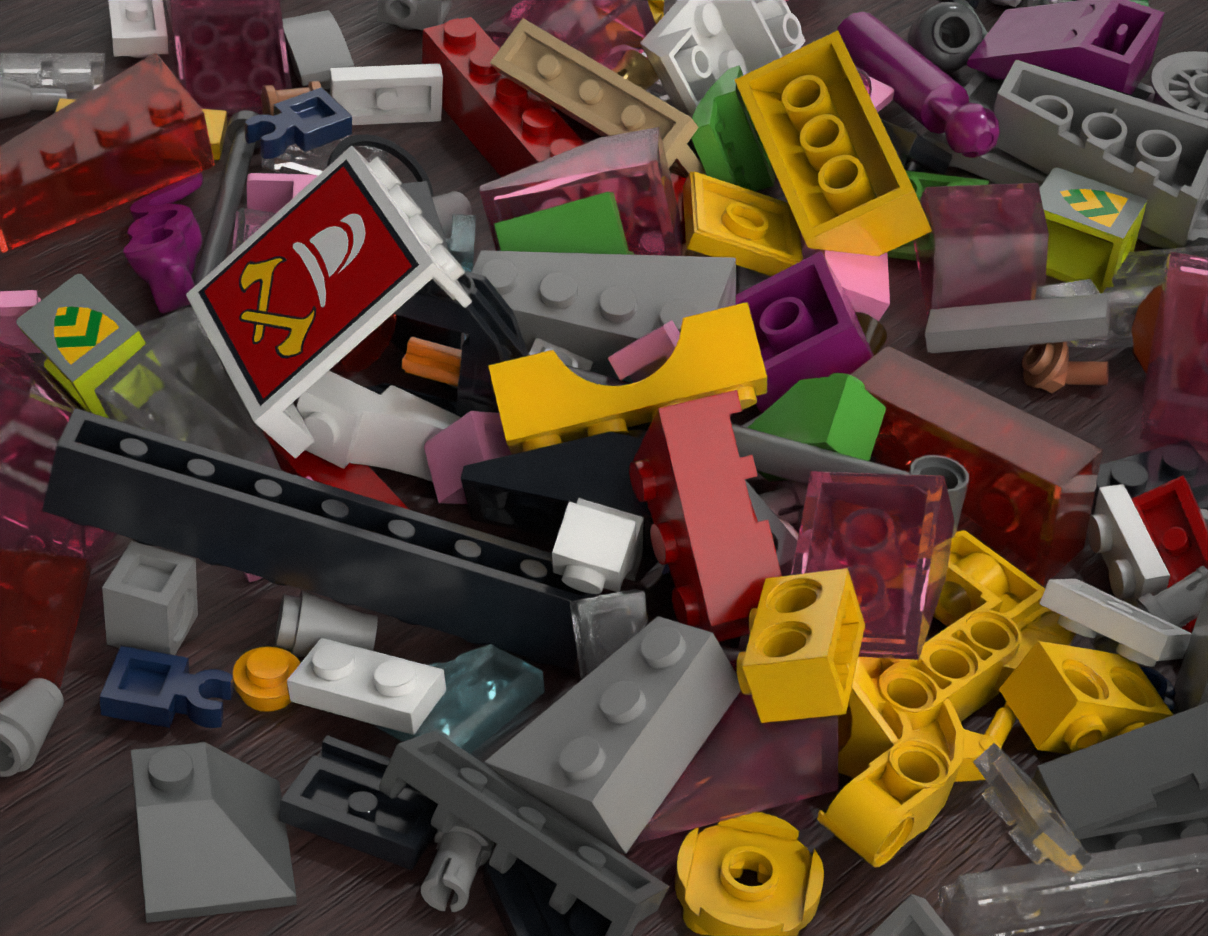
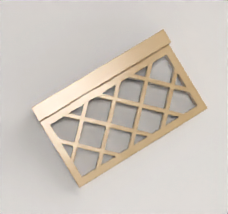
(593, 93)

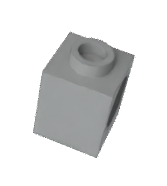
(150, 599)

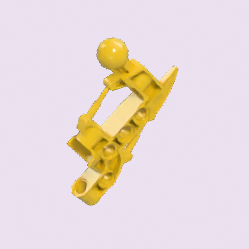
(906, 715)

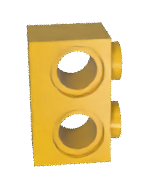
(802, 646)
(1079, 697)

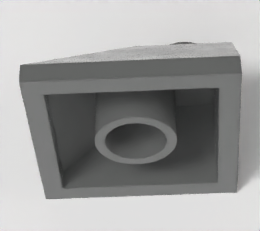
(208, 834)

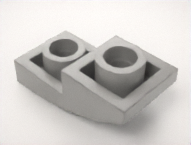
(315, 47)

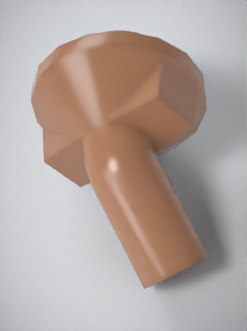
(1049, 368)

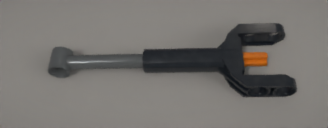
(497, 338)

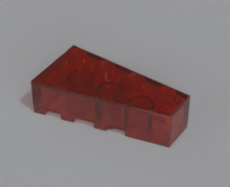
(101, 153)
(1026, 477)

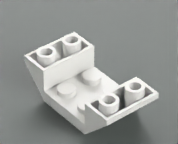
(708, 37)

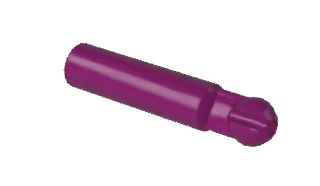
(920, 86)

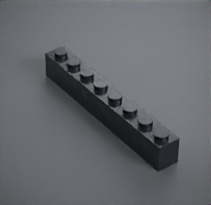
(312, 537)

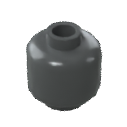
(946, 35)

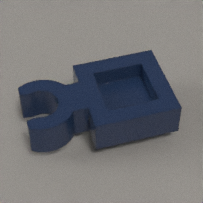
(303, 120)
(156, 685)

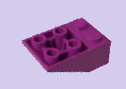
(1084, 39)

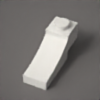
(370, 428)
(597, 547)

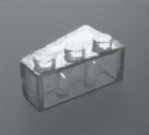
(185, 394)

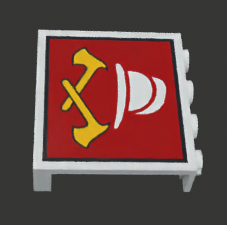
(318, 287)

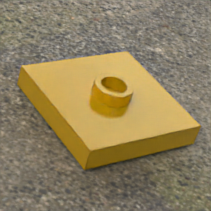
(740, 225)

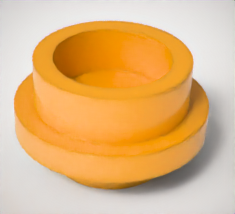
(262, 677)

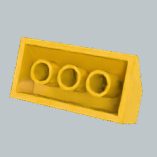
(832, 151)

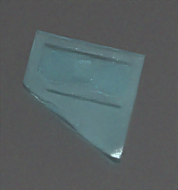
(480, 697)

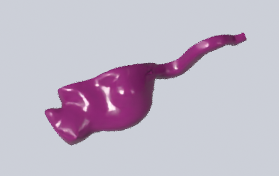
(165, 243)

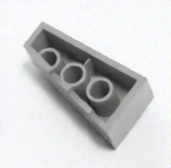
(1109, 139)
(604, 300)

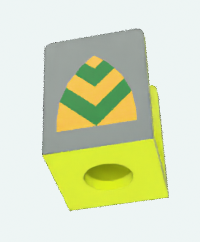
(1095, 211)
(81, 339)

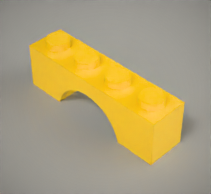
(551, 405)

